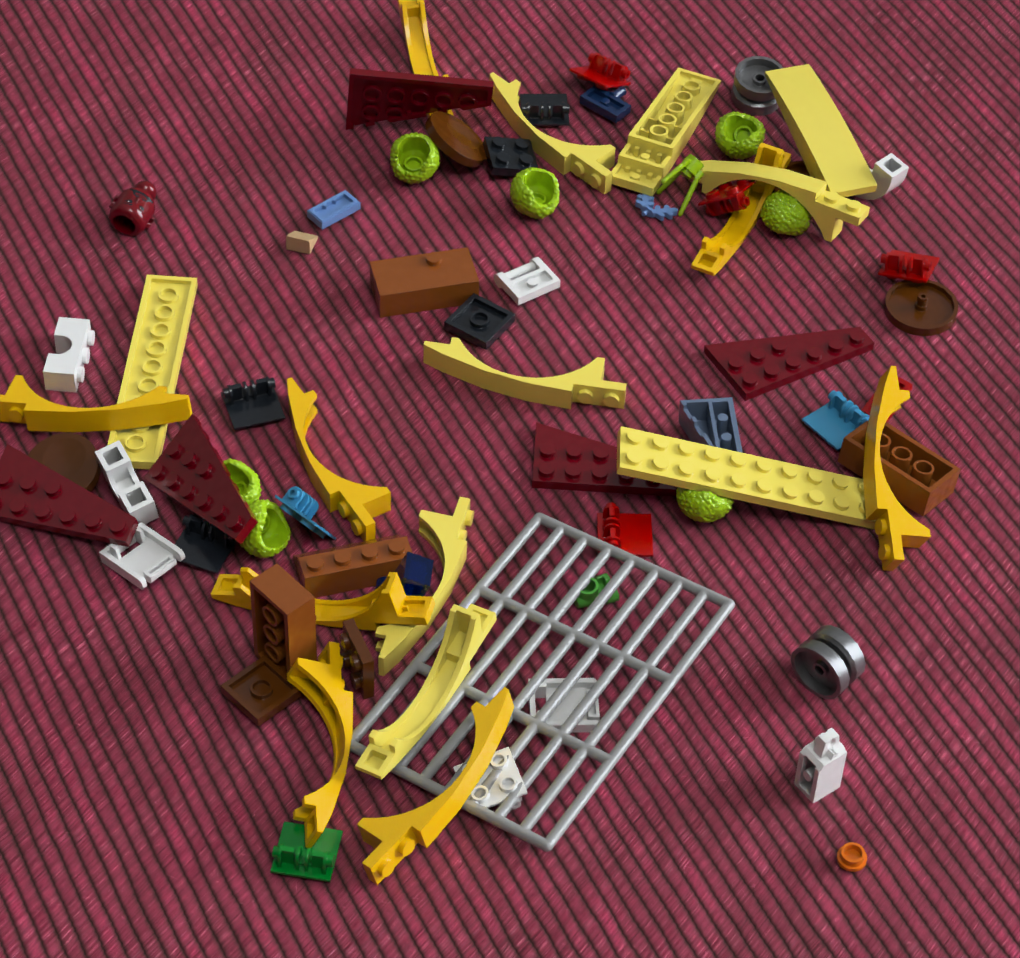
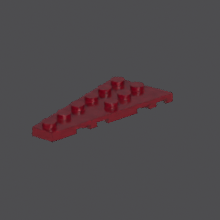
(406, 96)
(772, 362)
(584, 464)
(200, 481)
(50, 502)

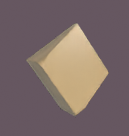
(300, 242)

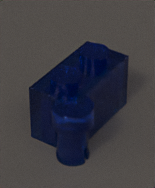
(414, 574)

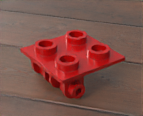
(603, 72)
(727, 198)
(908, 266)
(626, 530)

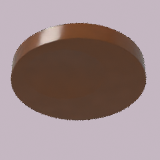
(455, 139)
(921, 307)
(70, 457)

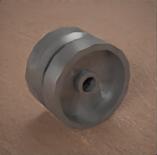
(750, 87)
(828, 662)

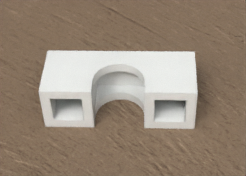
(72, 343)
(125, 484)

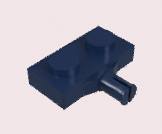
(606, 103)

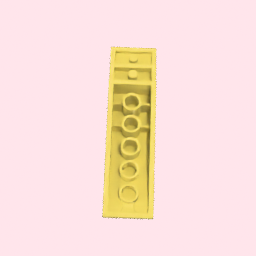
(664, 131)
(820, 131)

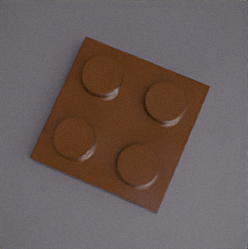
(357, 658)
(260, 690)

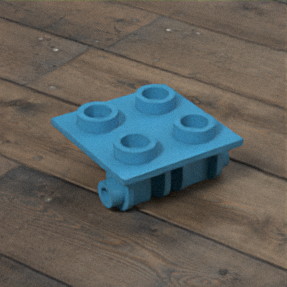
(835, 419)
(302, 508)

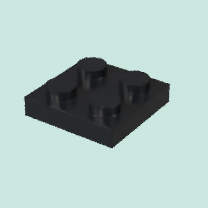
(508, 155)
(479, 321)

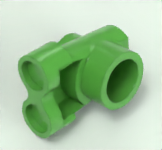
(592, 590)

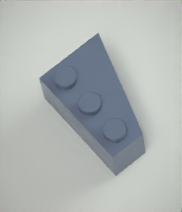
(711, 422)

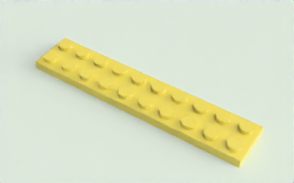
(155, 358)
(741, 476)

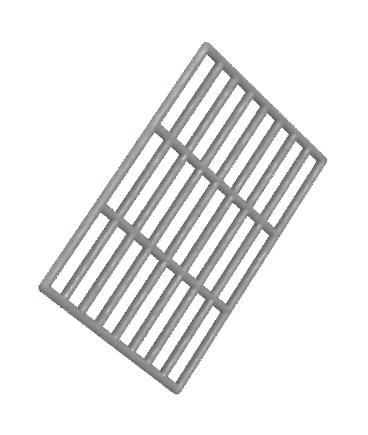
(571, 635)

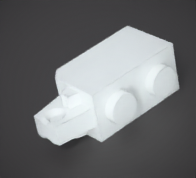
(821, 766)

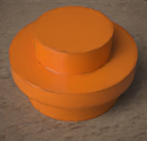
(852, 857)

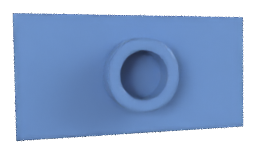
(333, 209)

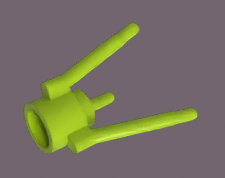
(688, 168)

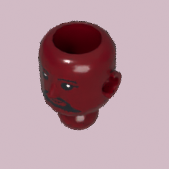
(133, 209)

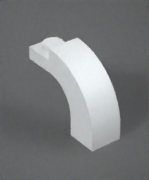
(888, 174)

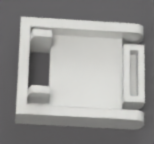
(146, 561)
(568, 704)

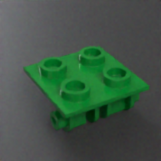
(296, 860)

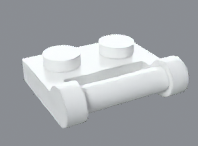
(527, 281)

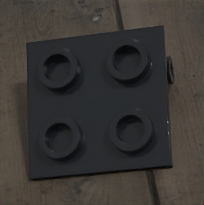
(545, 109)
(253, 403)
(204, 544)

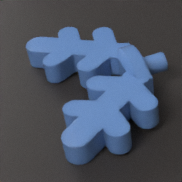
(646, 205)

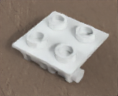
(504, 784)

